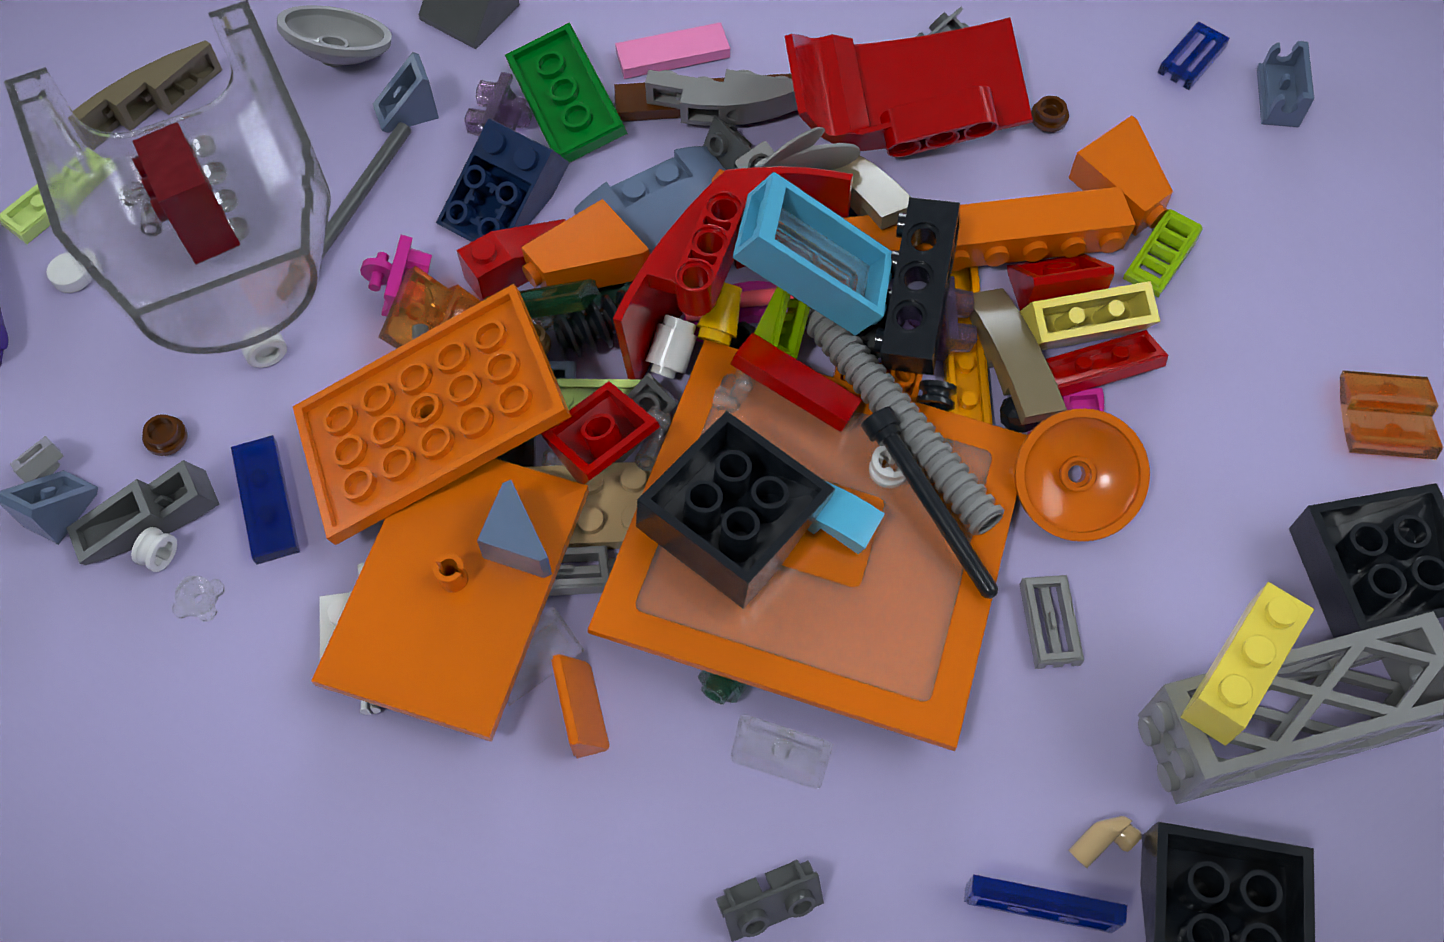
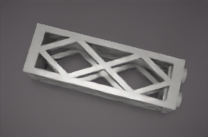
(1415, 706)

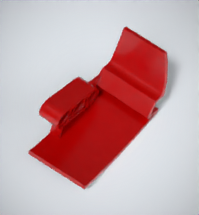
(912, 89)
(700, 254)

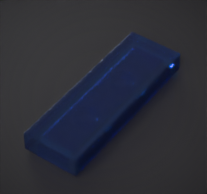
(265, 500)
(1045, 904)

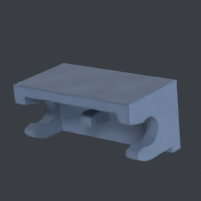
(1285, 86)

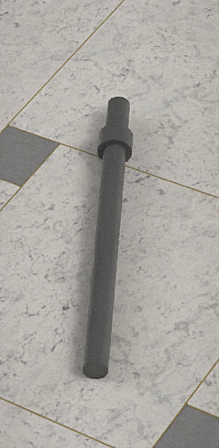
(365, 184)

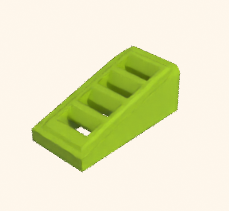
(1174, 231)
(782, 327)

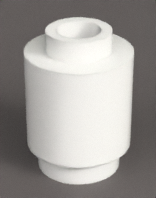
(671, 346)

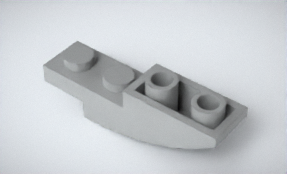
(736, 101)

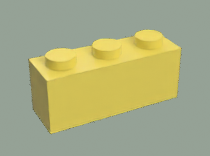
(1092, 315)
(1247, 664)

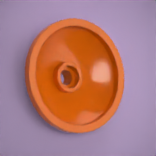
(1111, 480)

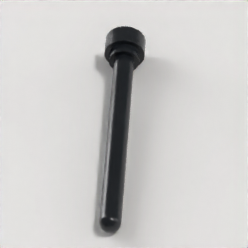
(885, 430)

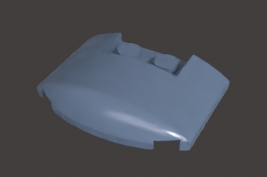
(658, 195)

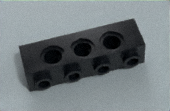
(917, 348)

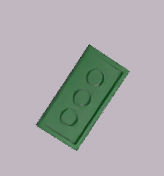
(565, 94)

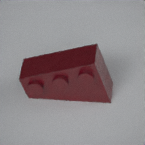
(183, 193)

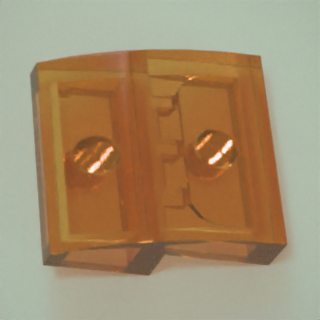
(425, 302)
(1389, 415)

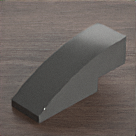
(164, 503)

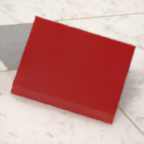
(1058, 278)
(599, 432)

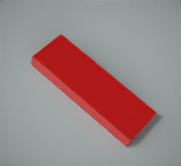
(1106, 362)
(796, 382)

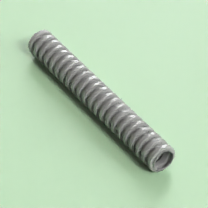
(925, 445)

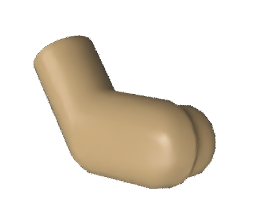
(1101, 835)

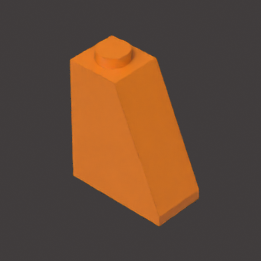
(1125, 160)
(585, 247)

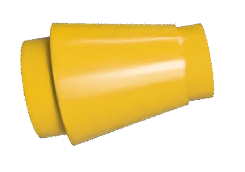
(722, 321)

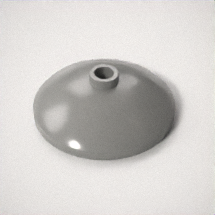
(333, 34)

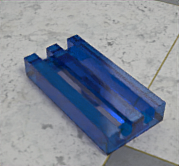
(1181, 72)

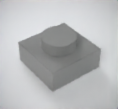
(37, 461)

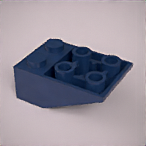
(501, 183)

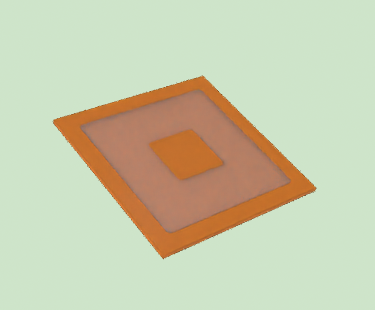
(849, 632)

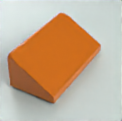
(580, 706)

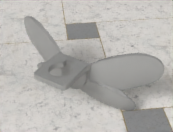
(802, 153)

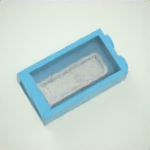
(814, 254)

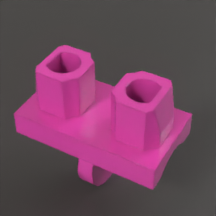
(381, 272)

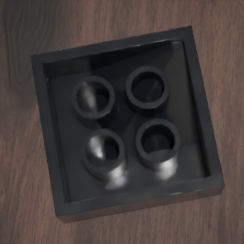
(732, 508)
(1375, 557)
(1225, 887)

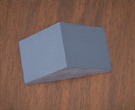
(406, 97)
(49, 503)
(511, 537)

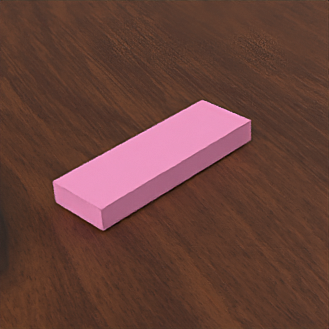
(672, 50)

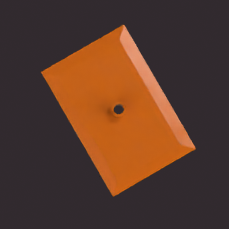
(427, 414)
(440, 640)

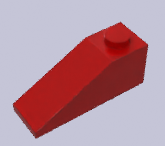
(497, 258)

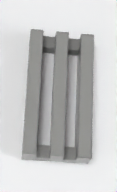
(582, 583)
(1056, 656)

